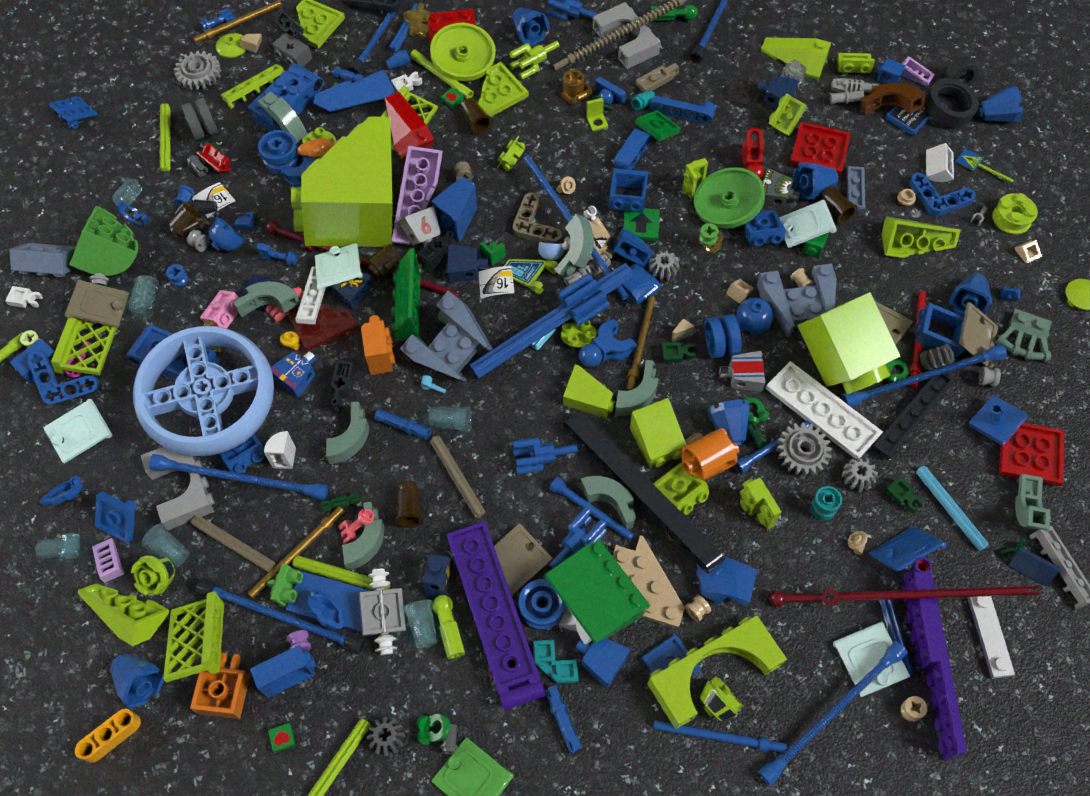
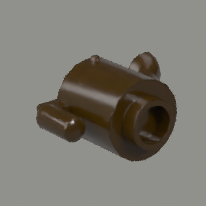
(186, 220)
(384, 262)

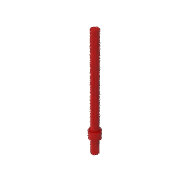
(915, 367)

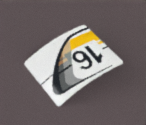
(215, 193)
(496, 281)

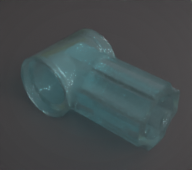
(66, 547)

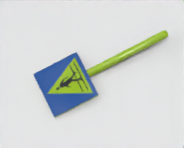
(971, 160)

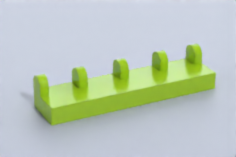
(252, 84)

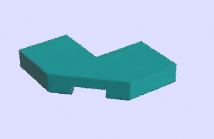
(559, 671)

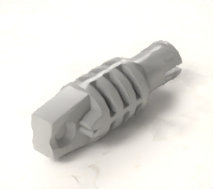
(851, 85)
(591, 268)

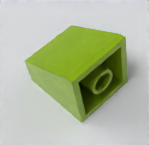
(657, 433)

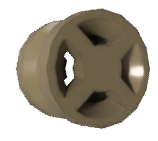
(462, 169)

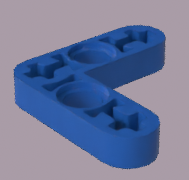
(939, 201)
(53, 385)

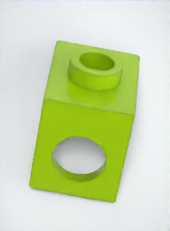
(595, 112)

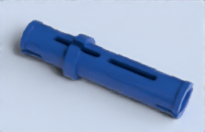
(409, 426)
(566, 727)

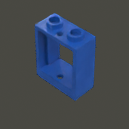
(626, 202)
(933, 340)
(283, 671)

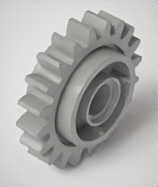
(197, 70)
(809, 461)

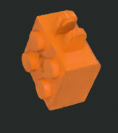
(377, 346)
(231, 700)

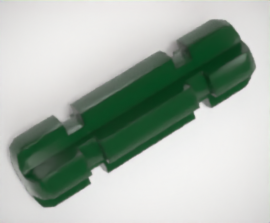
(340, 501)

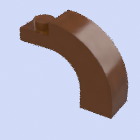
(895, 94)

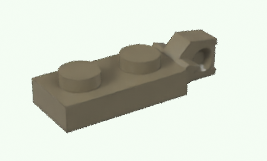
(657, 77)

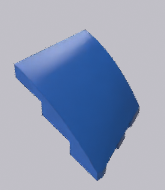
(728, 580)

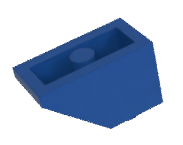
(632, 247)

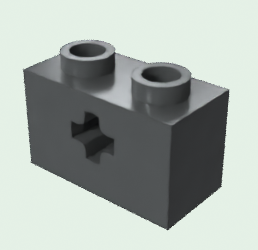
(292, 50)

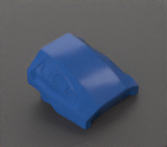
(641, 285)

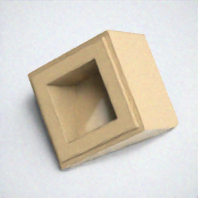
(251, 42)

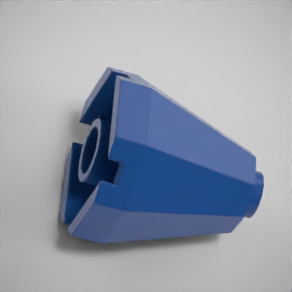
(530, 25)
(1002, 106)
(813, 179)
(973, 290)
(732, 417)
(135, 679)

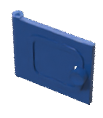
(906, 548)

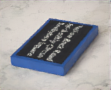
(908, 122)

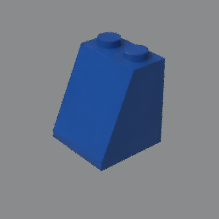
(456, 207)

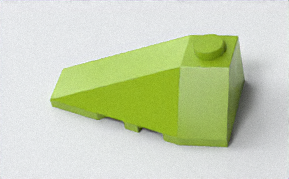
(807, 51)
(911, 237)
(125, 615)

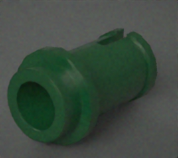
(758, 438)

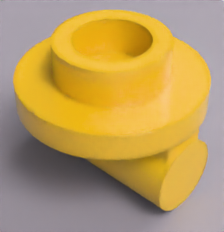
(290, 340)

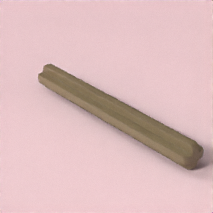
(457, 476)
(233, 543)

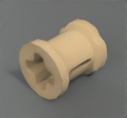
(801, 278)

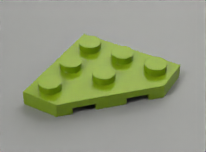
(318, 21)
(500, 90)

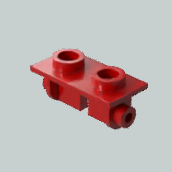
(220, 162)

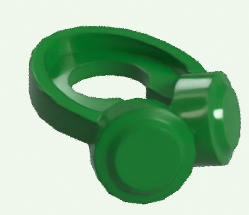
(895, 377)
(762, 414)
(424, 724)

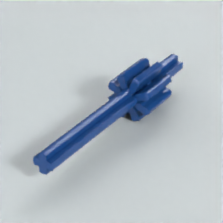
(578, 302)

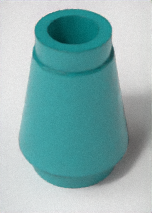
(641, 100)

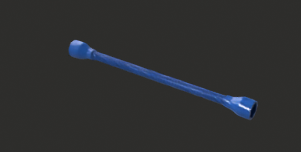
(992, 354)
(162, 463)
(772, 770)

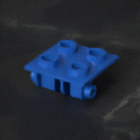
(72, 110)

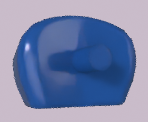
(1010, 294)

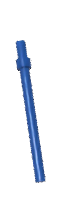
(762, 744)

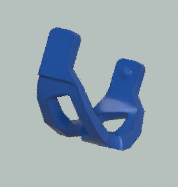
(121, 208)

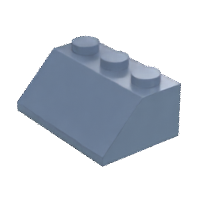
(42, 259)

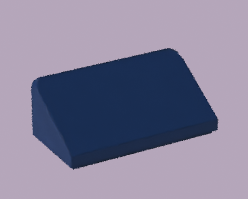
(1033, 566)

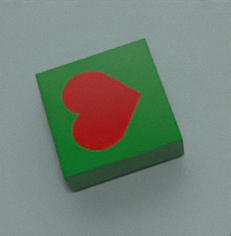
(452, 98)
(282, 737)

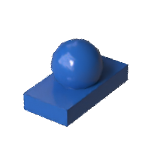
(610, 92)

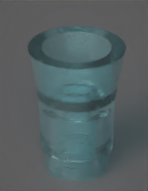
(450, 417)
(163, 543)
(421, 623)

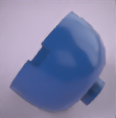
(224, 236)
(754, 316)

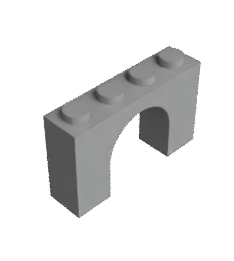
(636, 51)
(192, 502)

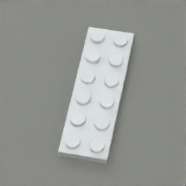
(824, 410)

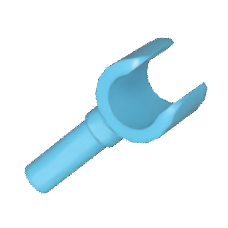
(426, 384)

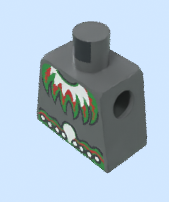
(778, 189)

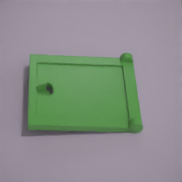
(475, 777)

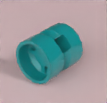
(826, 503)

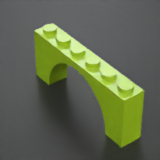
(747, 640)

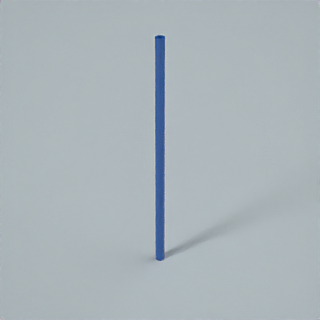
(598, 259)

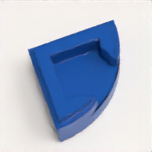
(246, 221)

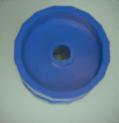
(278, 150)
(722, 336)

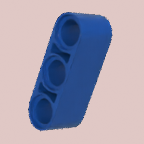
(632, 150)

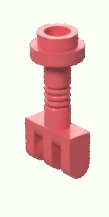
(276, 312)
(365, 517)

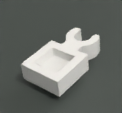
(409, 81)
(21, 296)

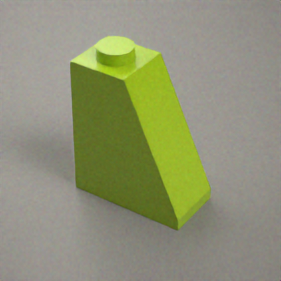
(587, 394)

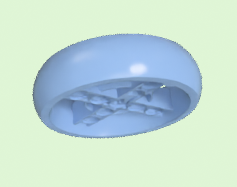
(194, 342)

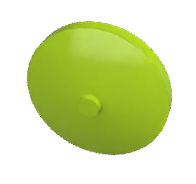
(462, 51)

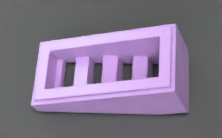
(913, 70)
(114, 572)

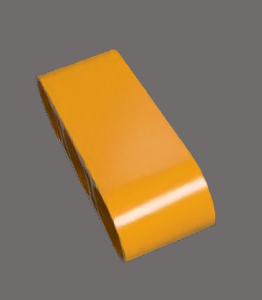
(97, 737)

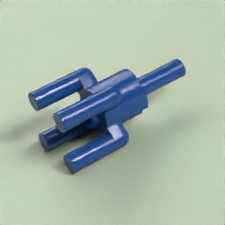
(570, 8)
(538, 453)
(579, 536)

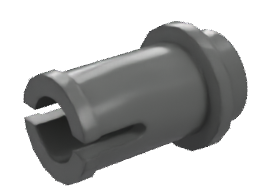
(195, 163)
(449, 742)

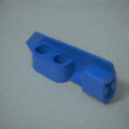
(350, 94)

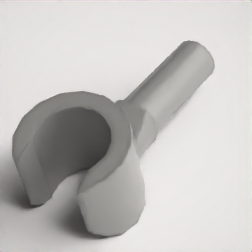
(979, 216)

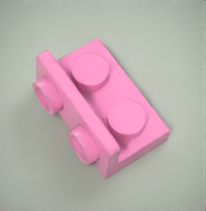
(221, 309)

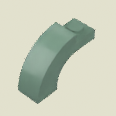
(284, 116)
(580, 246)
(267, 293)
(639, 397)
(352, 440)
(610, 491)
(1029, 503)
(367, 545)

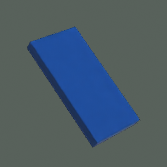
(344, 594)

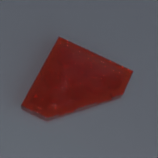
(328, 326)

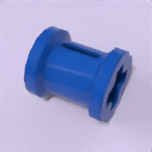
(184, 195)

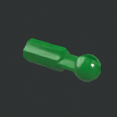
(689, 12)

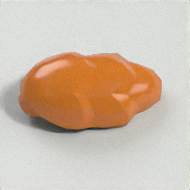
(315, 147)

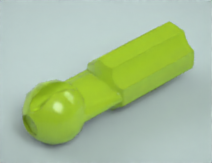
(448, 627)

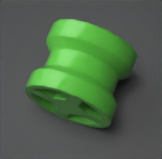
(705, 238)

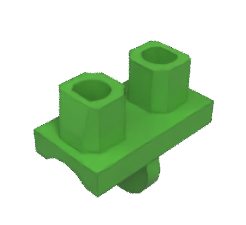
(283, 584)

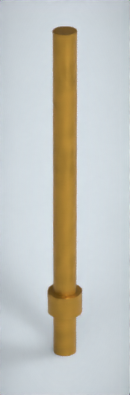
(209, 33)
(633, 373)
(326, 523)

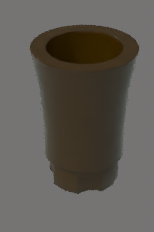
(476, 116)
(838, 205)
(408, 506)

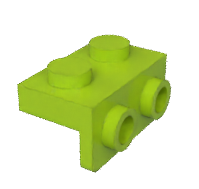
(855, 62)
(787, 114)
(694, 175)

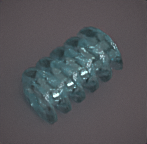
(143, 296)

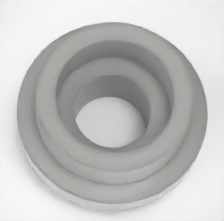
(99, 279)

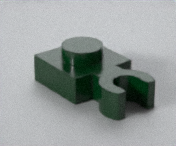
(674, 352)
(902, 492)

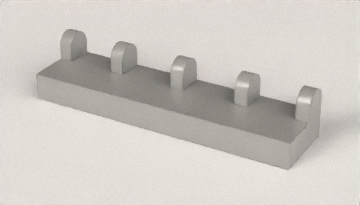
(1068, 568)

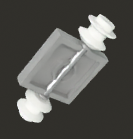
(382, 611)

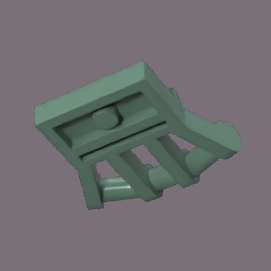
(1030, 327)

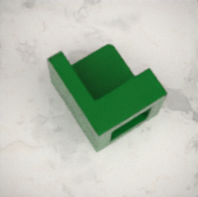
(492, 252)

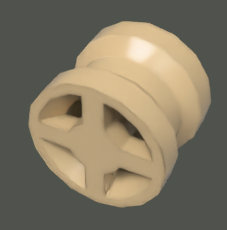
(698, 608)
(913, 713)

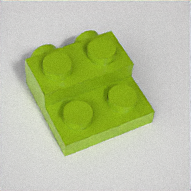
(683, 489)
(757, 499)

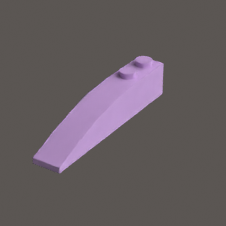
(417, 186)

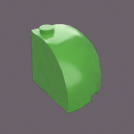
(104, 245)

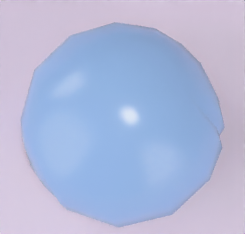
(550, 251)

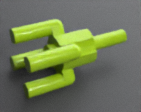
(531, 57)

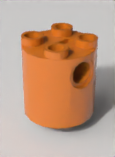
(709, 455)

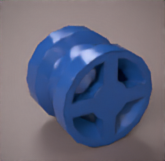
(181, 278)

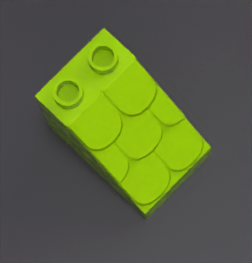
(348, 190)

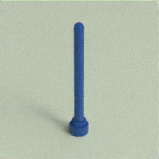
(744, 463)
(559, 486)

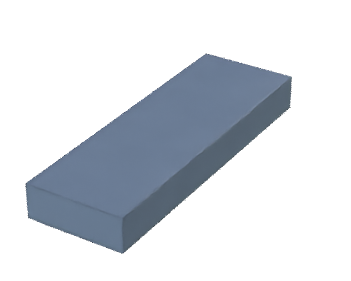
(856, 186)

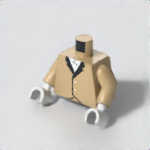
(601, 235)

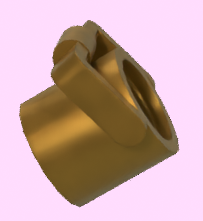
(574, 87)

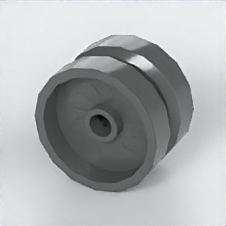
(199, 119)

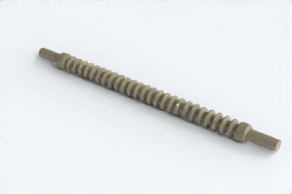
(620, 32)

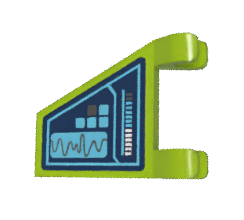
(527, 271)

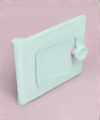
(807, 223)
(339, 268)
(79, 428)
(863, 651)

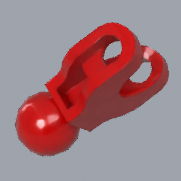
(753, 153)

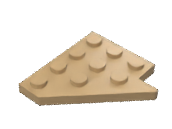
(652, 582)

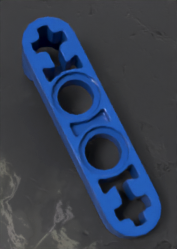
(705, 111)

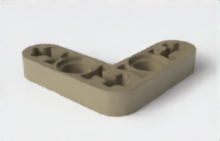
(527, 223)

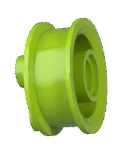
(1014, 213)

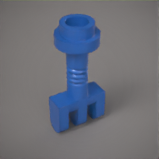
(225, 16)
(266, 253)

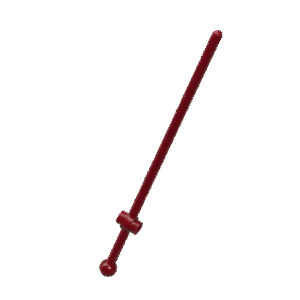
(273, 228)
(778, 599)

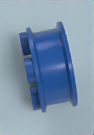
(540, 617)

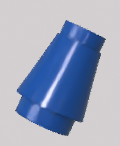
(398, 60)

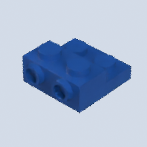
(764, 228)
(244, 455)

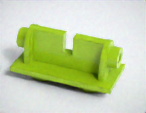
(507, 159)

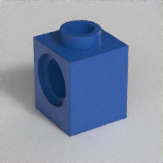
(890, 71)

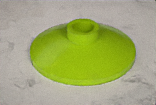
(230, 45)

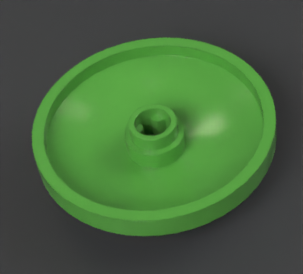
(729, 197)

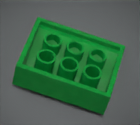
(406, 297)
(597, 591)

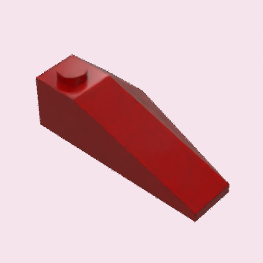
(406, 126)

